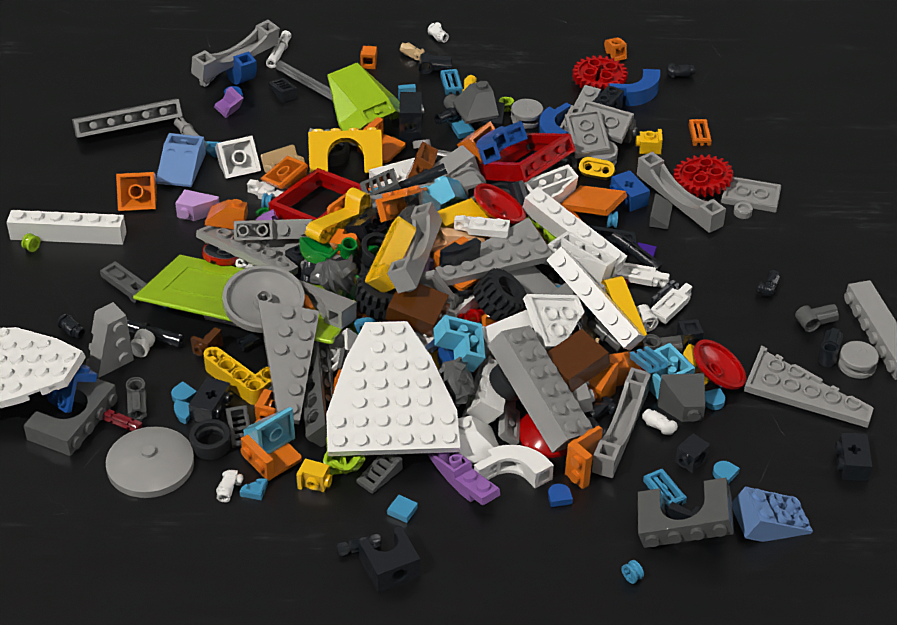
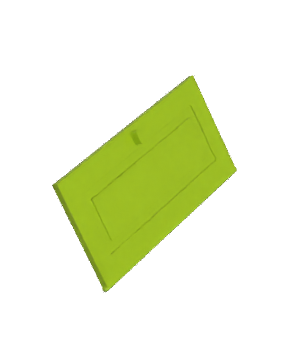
(198, 288)

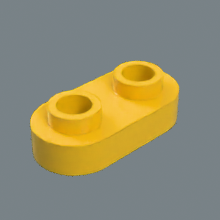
(597, 169)

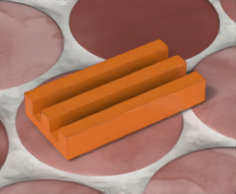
(700, 139)

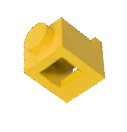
(649, 142)
(314, 475)

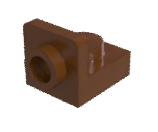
(212, 339)

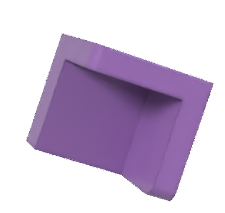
(230, 103)

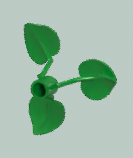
(317, 252)

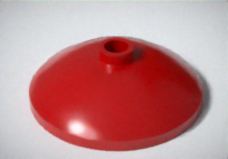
(498, 203)
(719, 365)
(533, 439)

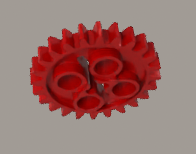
(588, 71)
(704, 175)

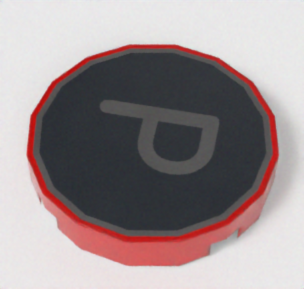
(221, 257)

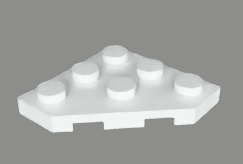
(553, 316)

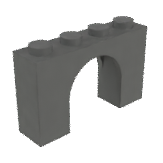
(68, 434)
(711, 521)

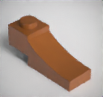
(424, 159)

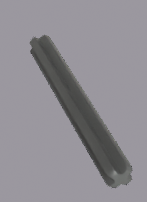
(304, 79)

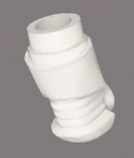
(439, 34)
(659, 422)
(226, 486)

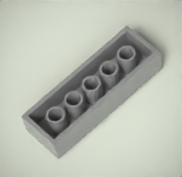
(539, 387)

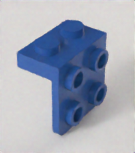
(64, 397)

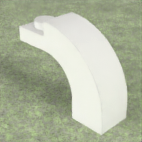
(517, 460)

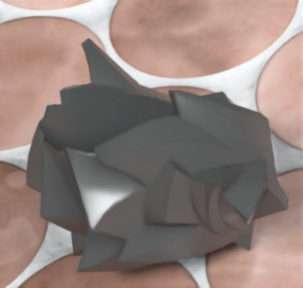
(335, 275)
(457, 380)

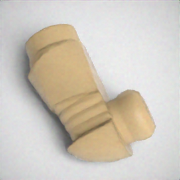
(411, 50)

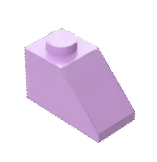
(194, 205)

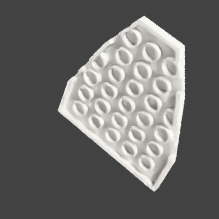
(34, 364)
(390, 397)

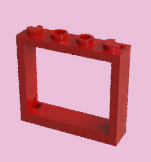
(549, 148)
(305, 186)

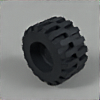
(499, 294)
(371, 300)

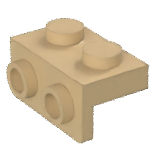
(273, 157)

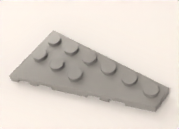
(519, 250)
(253, 251)
(289, 347)
(800, 388)

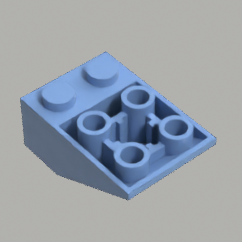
(181, 160)
(769, 515)

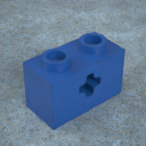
(636, 191)

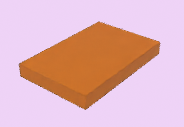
(594, 200)

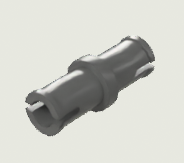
(596, 326)

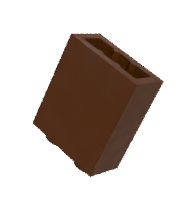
(420, 308)
(579, 359)

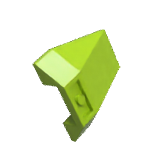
(360, 98)

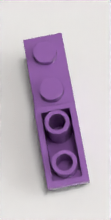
(463, 478)

